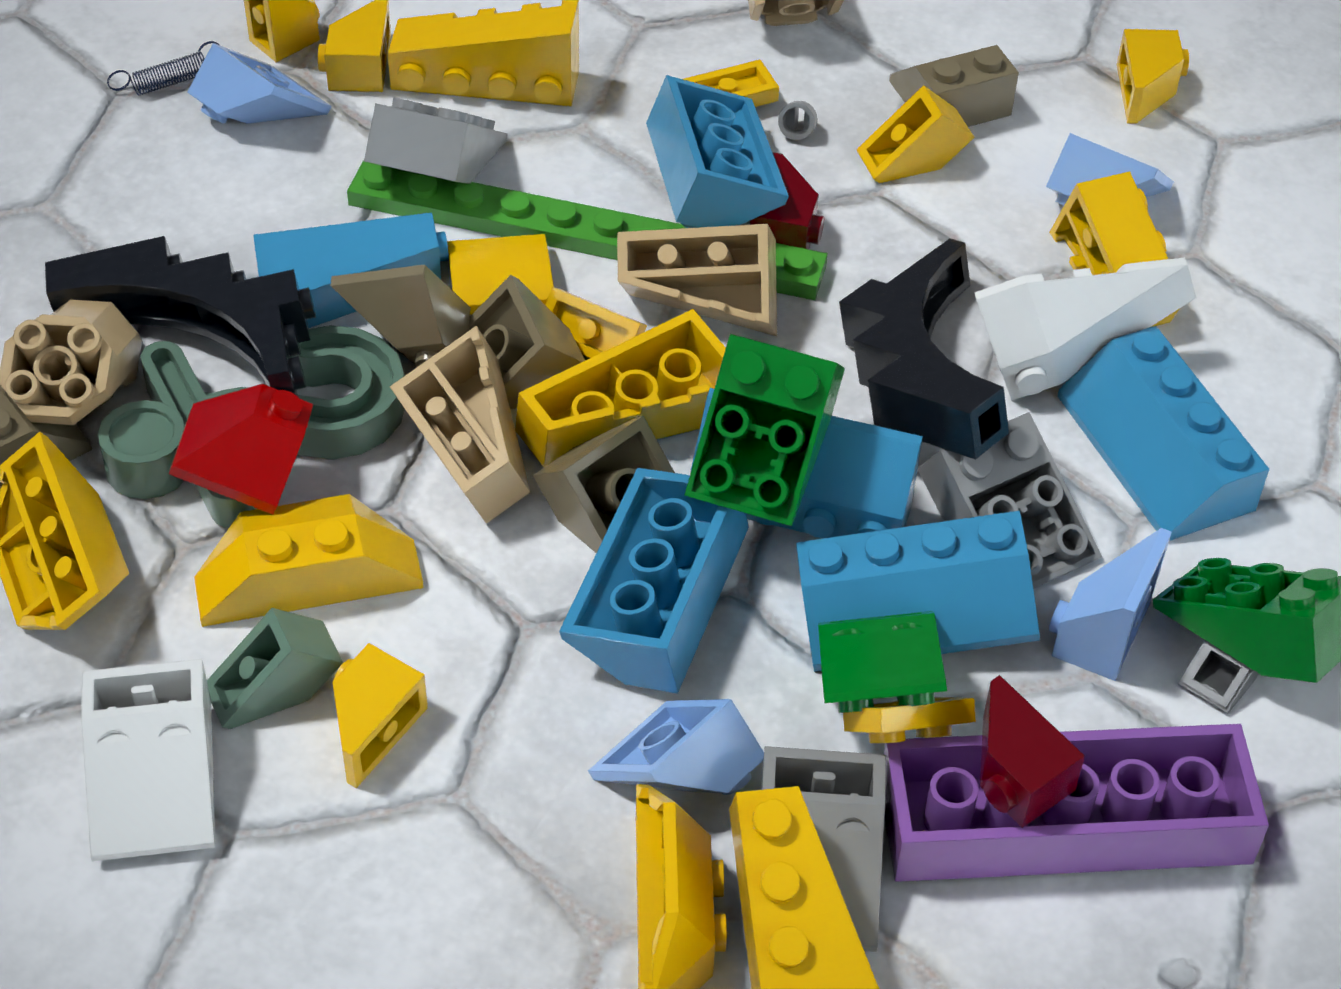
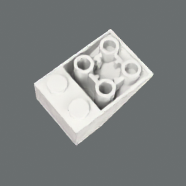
(148, 759)

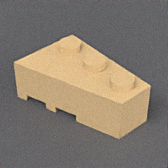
(714, 270)
(468, 422)

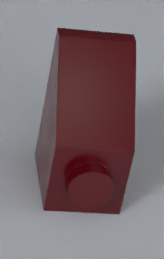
(797, 220)
(1024, 757)

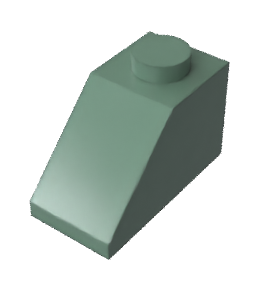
(273, 668)

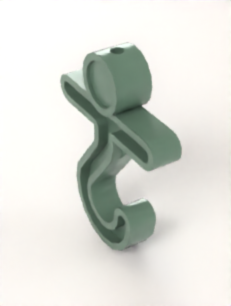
(144, 435)

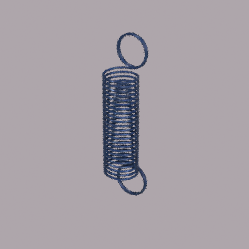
(166, 80)

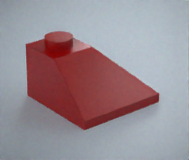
(243, 444)

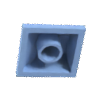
(250, 90)
(1088, 161)
(1109, 609)
(685, 749)

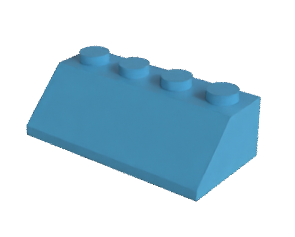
(713, 155)
(1164, 435)
(858, 480)
(961, 569)
(654, 582)

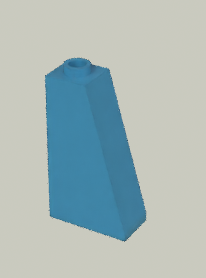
(349, 249)

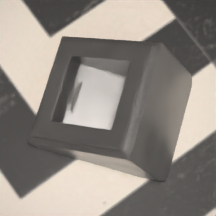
(1217, 677)

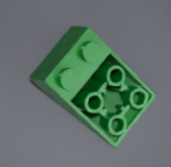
(764, 429)
(1262, 615)
(881, 660)

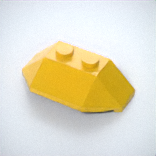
(53, 539)
(304, 560)
(675, 896)

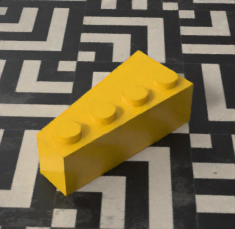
(490, 55)
(650, 375)
(790, 898)

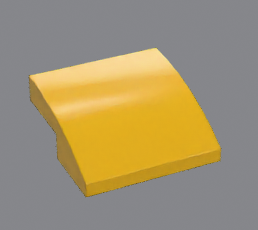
(485, 263)

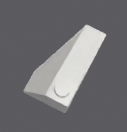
(1057, 325)

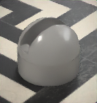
(789, 118)

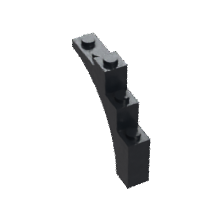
(205, 296)
(906, 374)

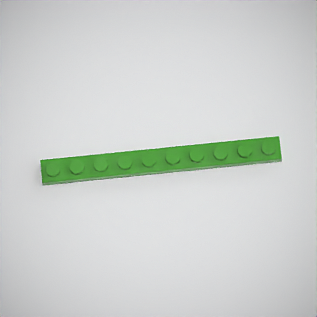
(563, 222)

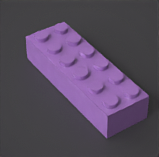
(1137, 806)

